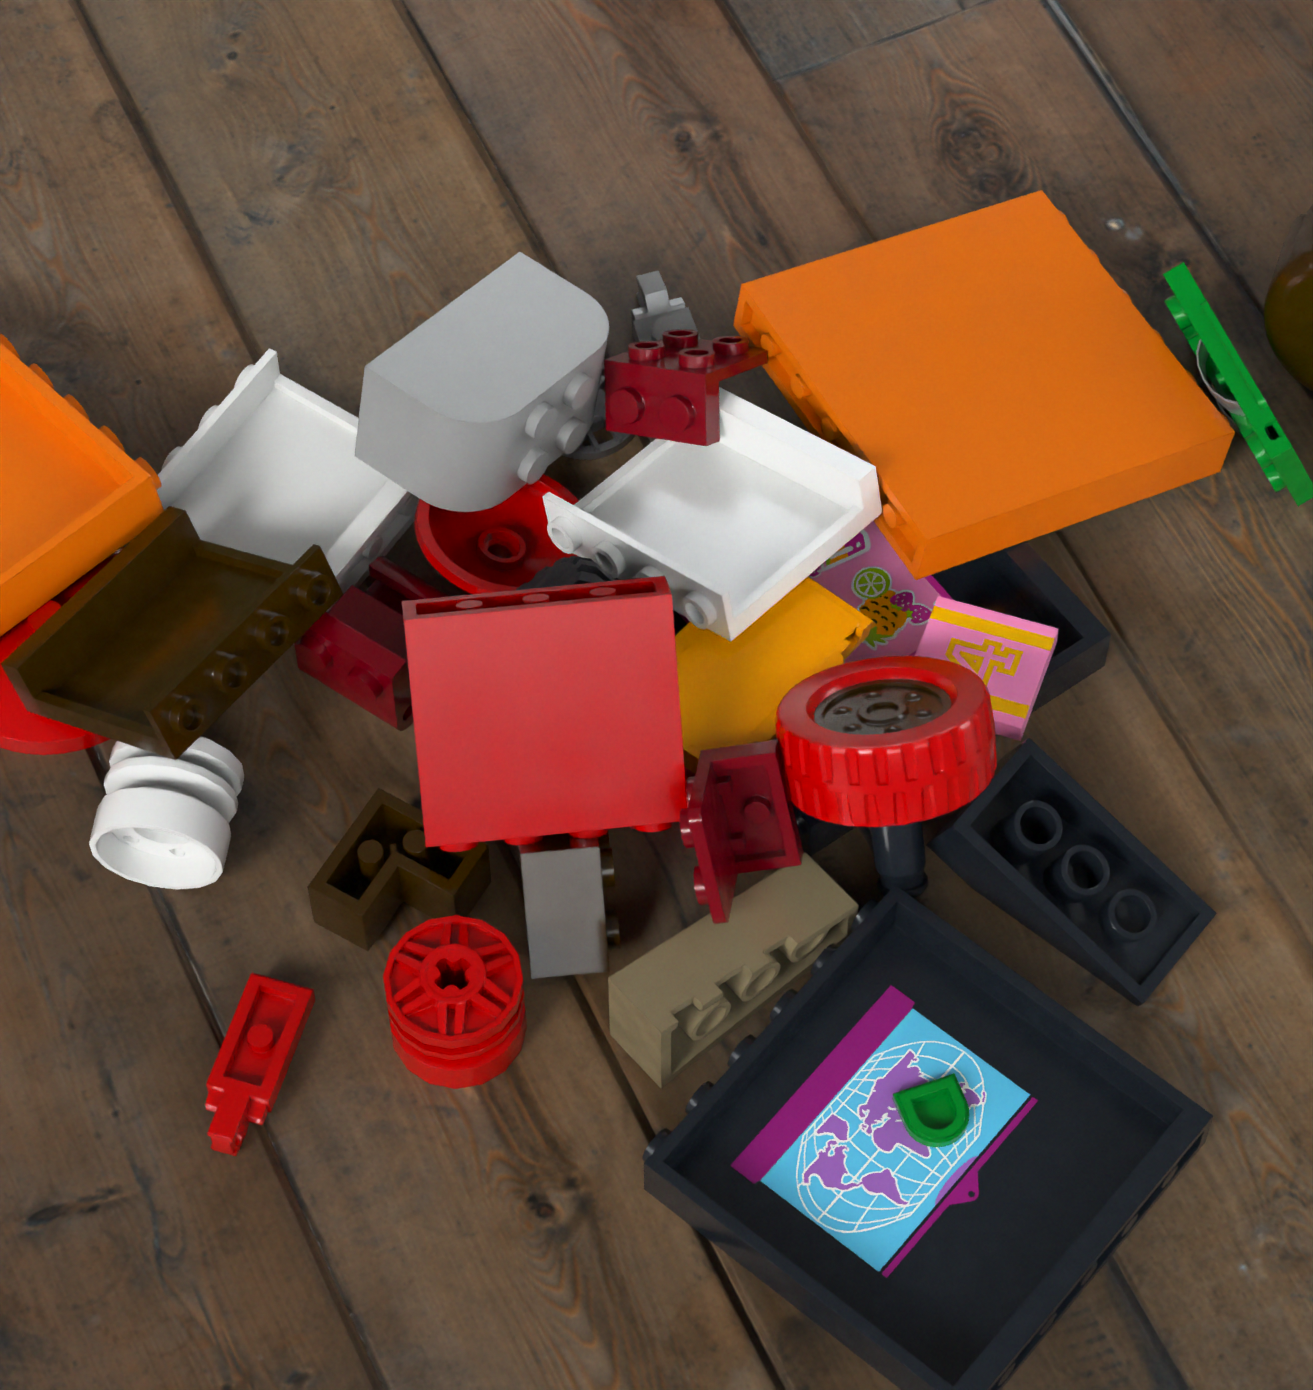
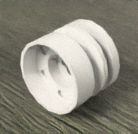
(167, 816)

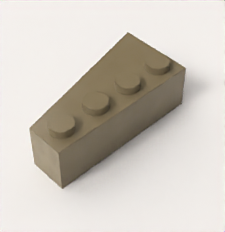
(717, 976)

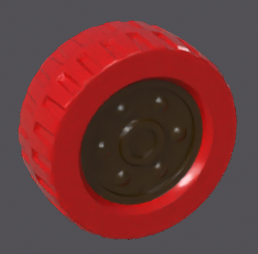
(887, 750)

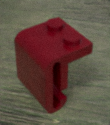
(363, 643)

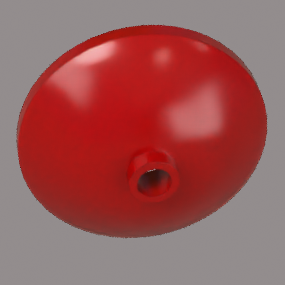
(492, 546)

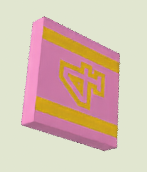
(997, 647)

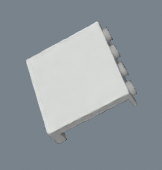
(282, 474)
(723, 519)

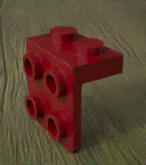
(673, 385)
(738, 820)

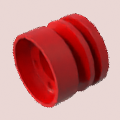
(455, 1001)

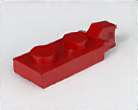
(255, 1057)

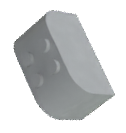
(486, 389)

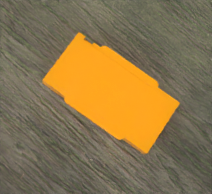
(736, 686)

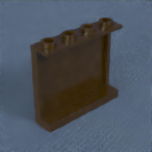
(168, 636)

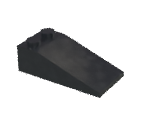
(1072, 874)

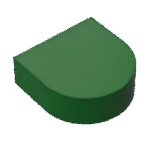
(934, 1111)

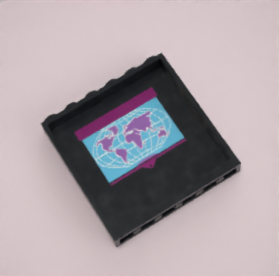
(903, 1250)

